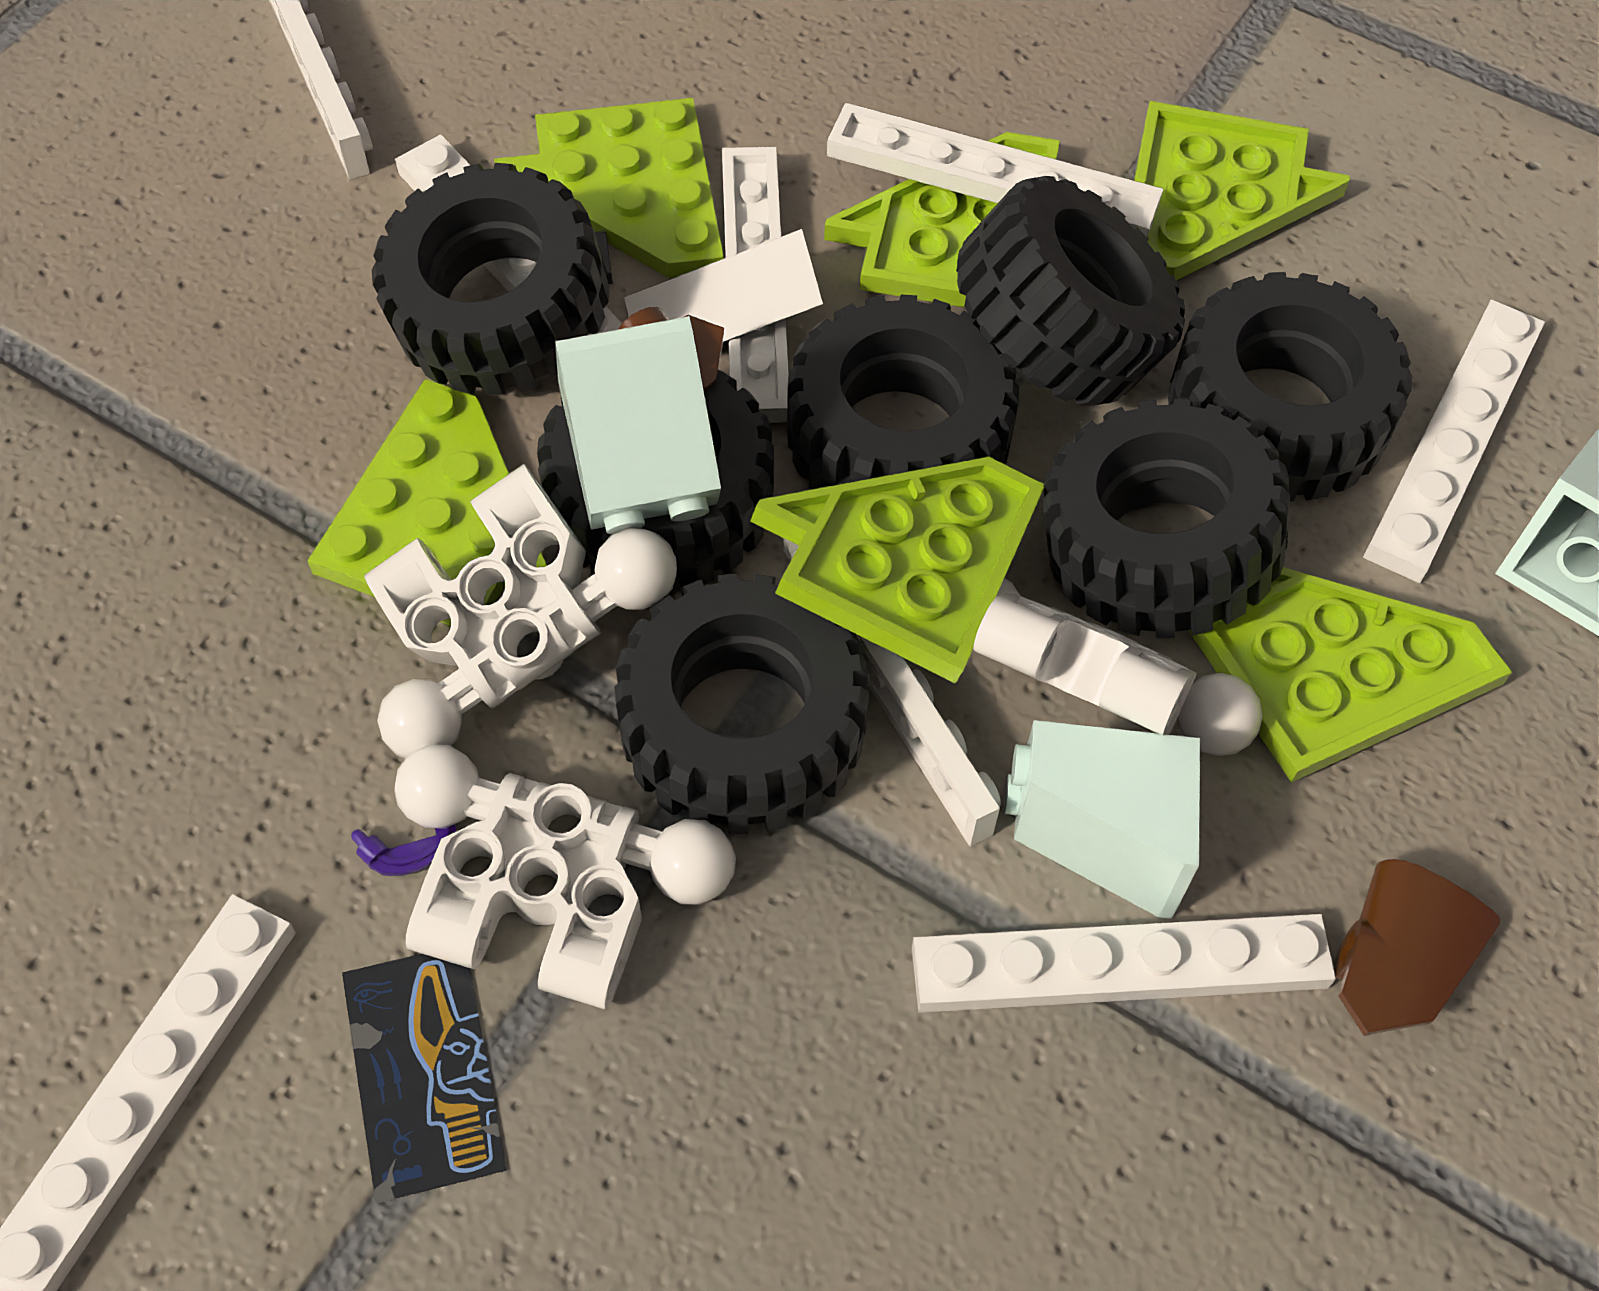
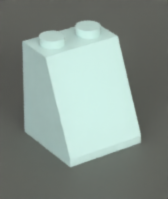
(639, 424)
(1560, 546)
(1111, 808)

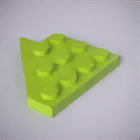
(637, 177)
(1224, 182)
(918, 231)
(419, 489)
(906, 554)
(1347, 667)

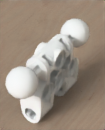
(416, 593)
(1118, 673)
(585, 951)

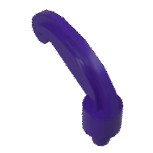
(400, 859)

